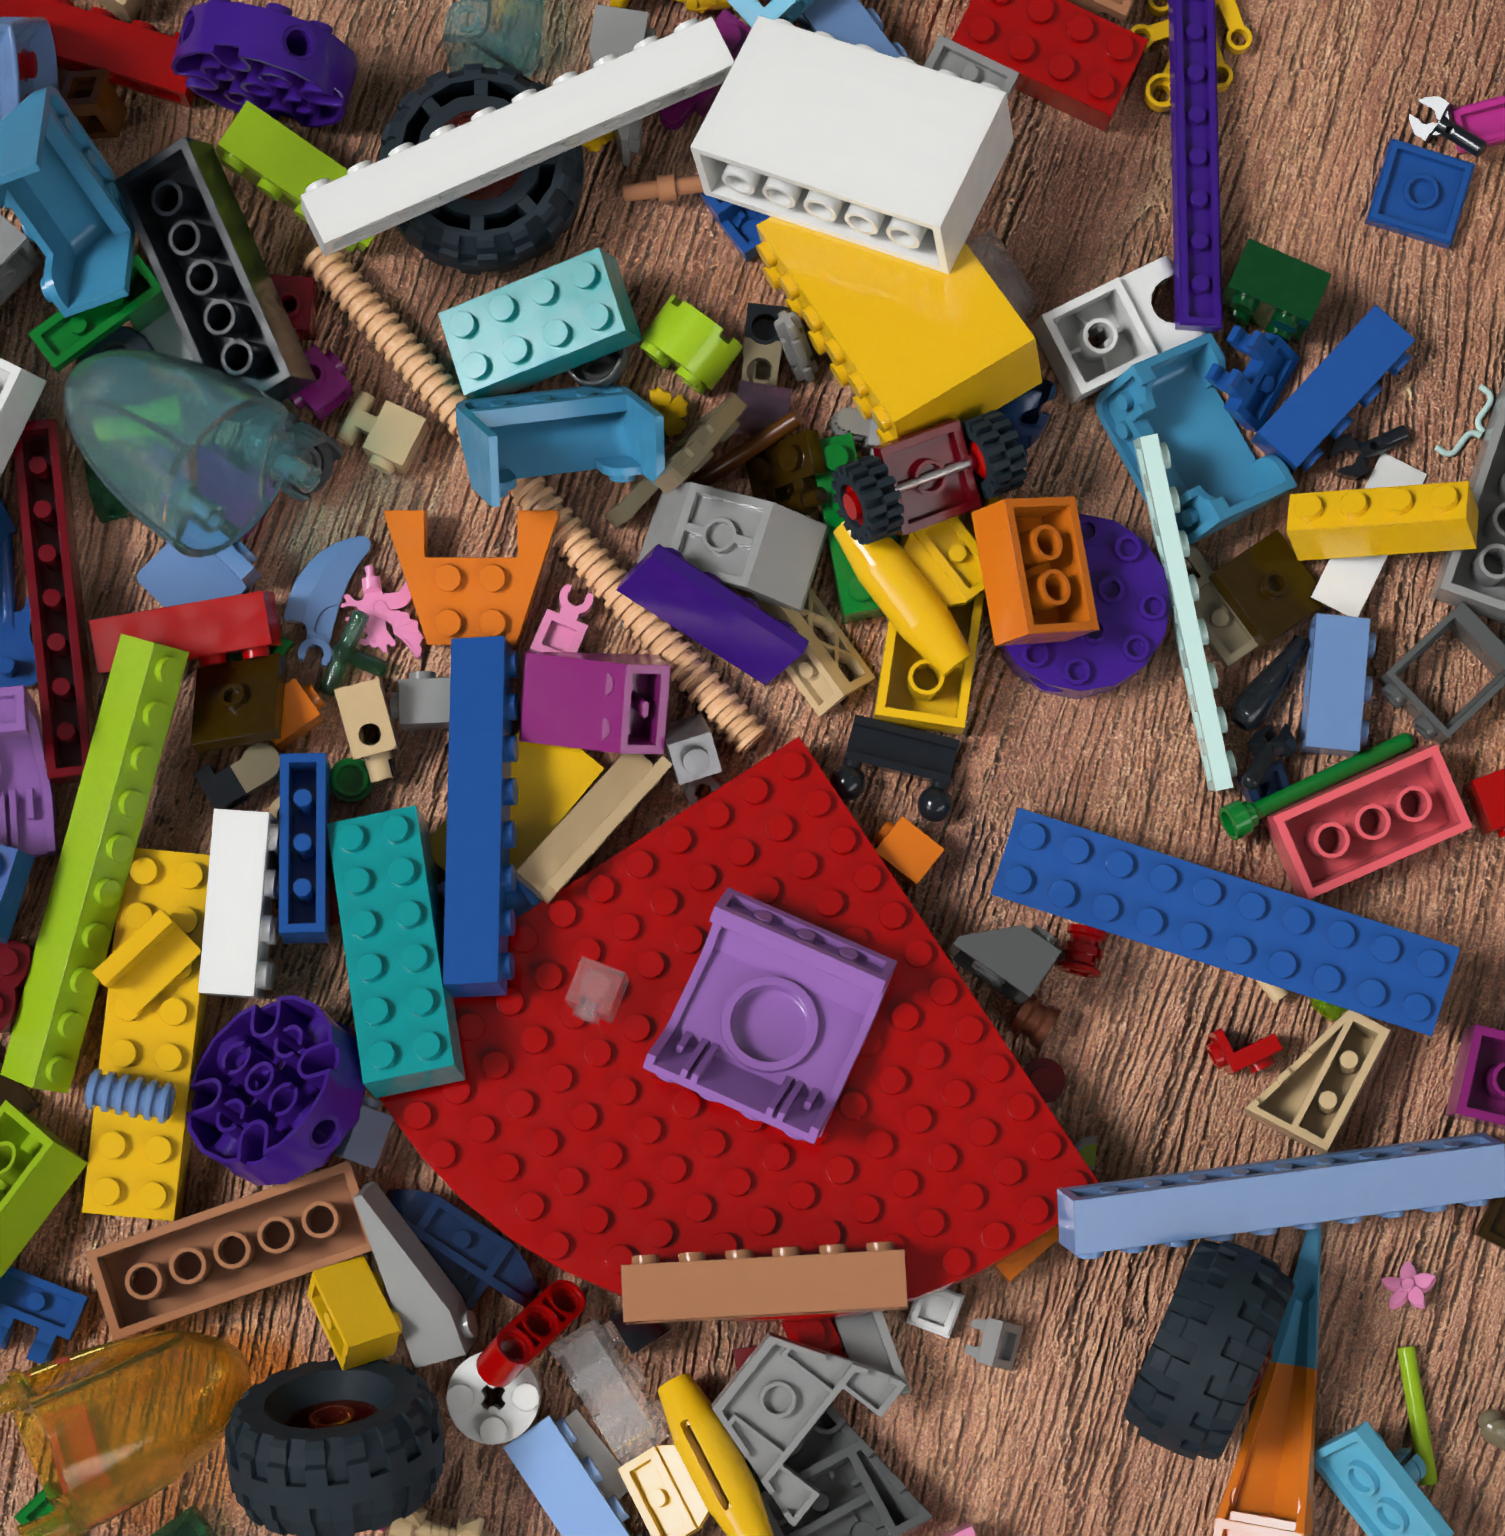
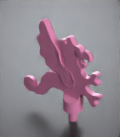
(383, 609)

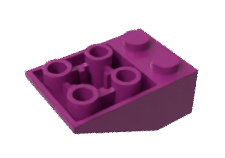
(595, 701)

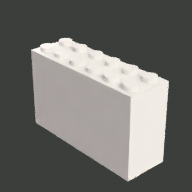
(854, 143)

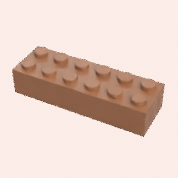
(229, 1251)

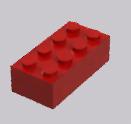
(1060, 53)

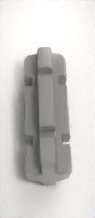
(796, 346)

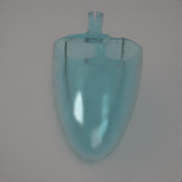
(182, 445)

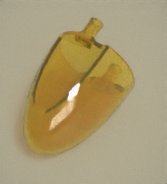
(121, 1421)

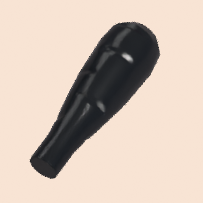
(1263, 691)

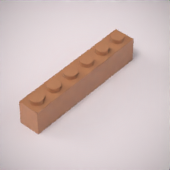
(764, 1285)

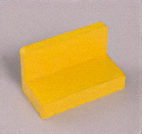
(148, 961)

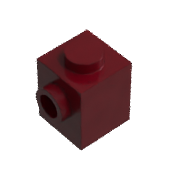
(300, 301)

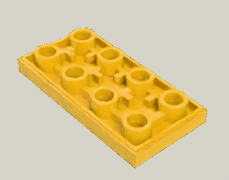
(548, 786)

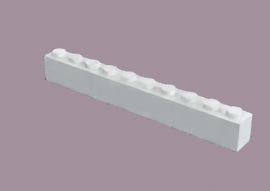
(516, 135)

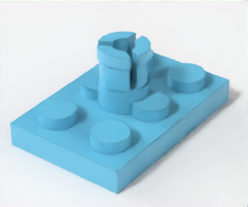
(1377, 1484)

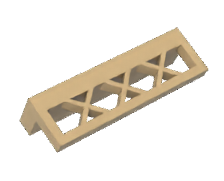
(818, 668)
(590, 824)

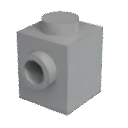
(422, 701)

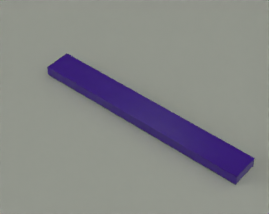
(1195, 165)

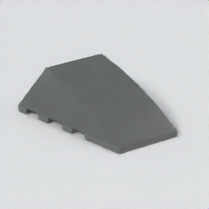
(854, 1486)

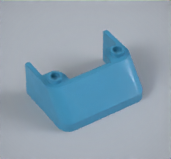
(559, 434)

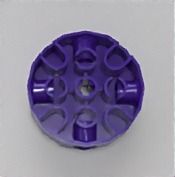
(267, 58)
(1130, 612)
(276, 1091)

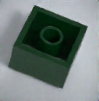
(1273, 291)

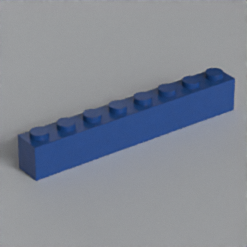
(479, 817)

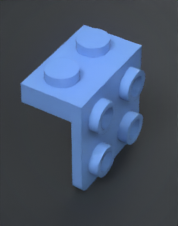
(185, 579)

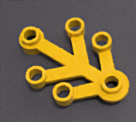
(1160, 31)

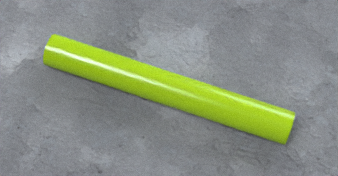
(1417, 1411)

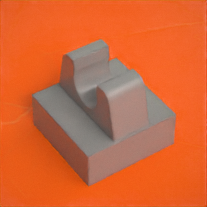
(998, 1343)

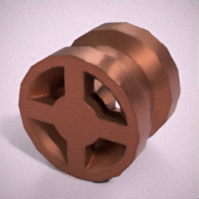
(1034, 1020)

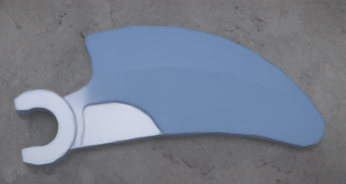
(320, 590)

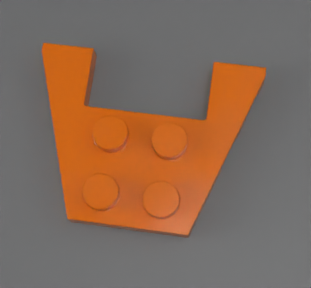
(471, 593)

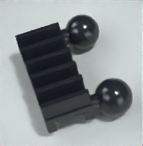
(901, 752)

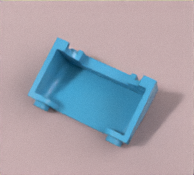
(1208, 454)

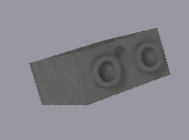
(1484, 647)

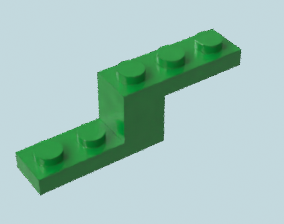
(70, 337)

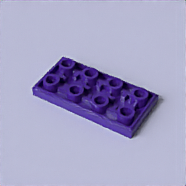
(712, 614)

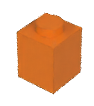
(299, 712)
(907, 850)

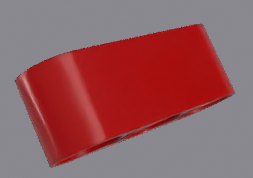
(530, 1333)

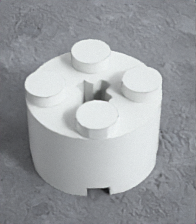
(492, 1424)

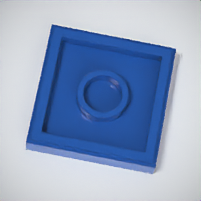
(1419, 193)

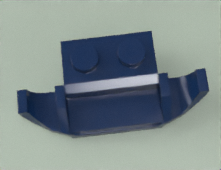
(465, 1248)

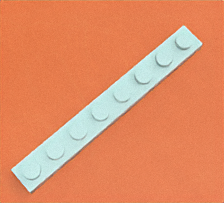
(1189, 631)

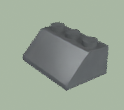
(1007, 958)

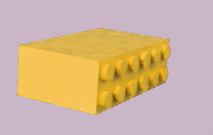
(901, 333)

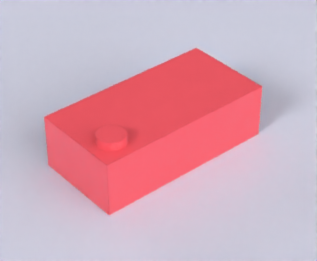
(1367, 821)

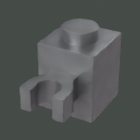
(693, 754)

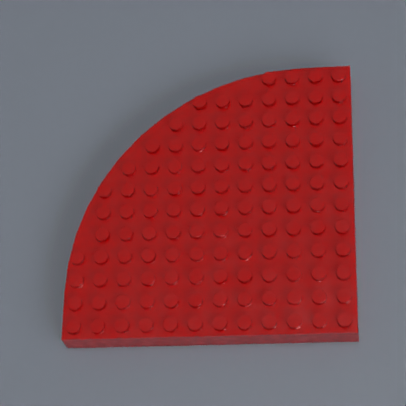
(607, 1162)

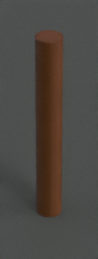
(748, 449)

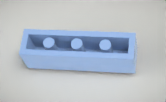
(565, 1482)

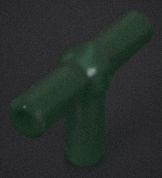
(346, 653)

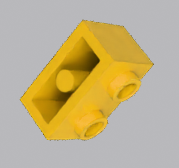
(354, 1312)

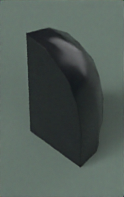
(638, 1335)

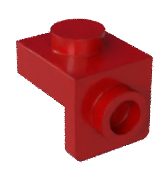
(1253, 1056)

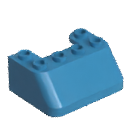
(66, 203)

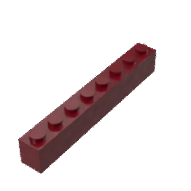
(55, 599)

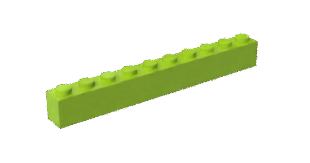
(94, 864)

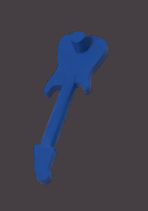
(16, 639)

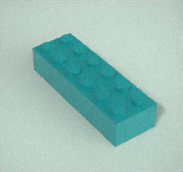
(395, 952)

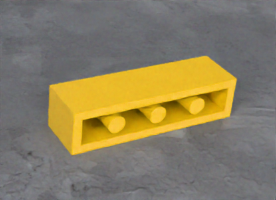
(1383, 521)

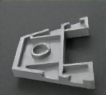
(780, 1399)

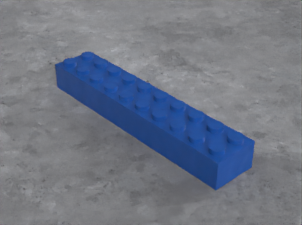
(1225, 921)

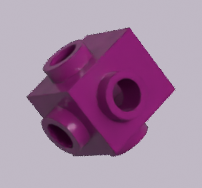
(329, 390)

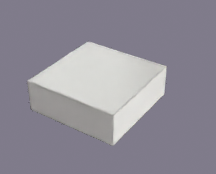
(936, 1312)

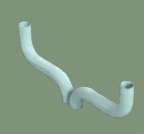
(1472, 433)

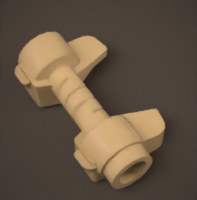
(418, 1526)

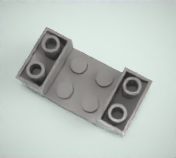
(740, 541)

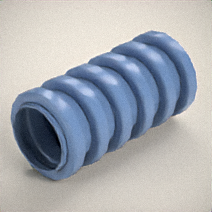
(129, 1095)

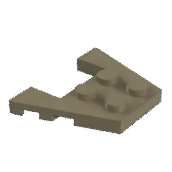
(683, 457)

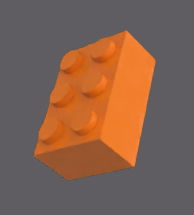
(1034, 570)

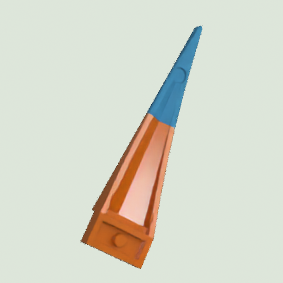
(1275, 1464)

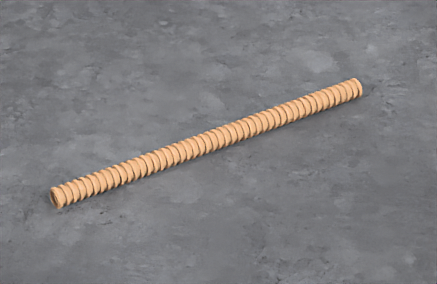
(531, 494)

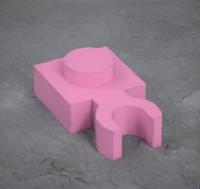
(562, 630)

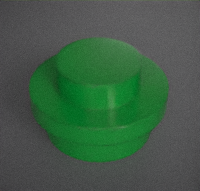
(350, 780)

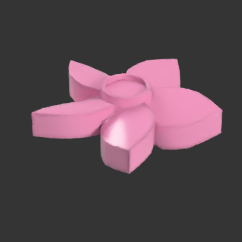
(1409, 1287)

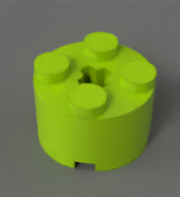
(690, 343)

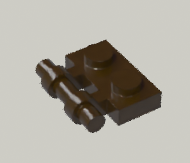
(788, 465)

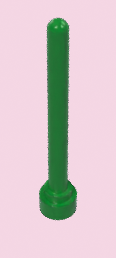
(1240, 817)

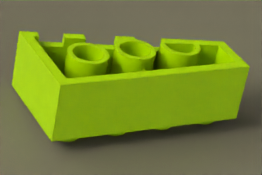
(276, 160)

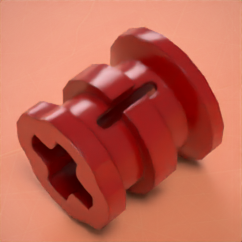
(1083, 951)

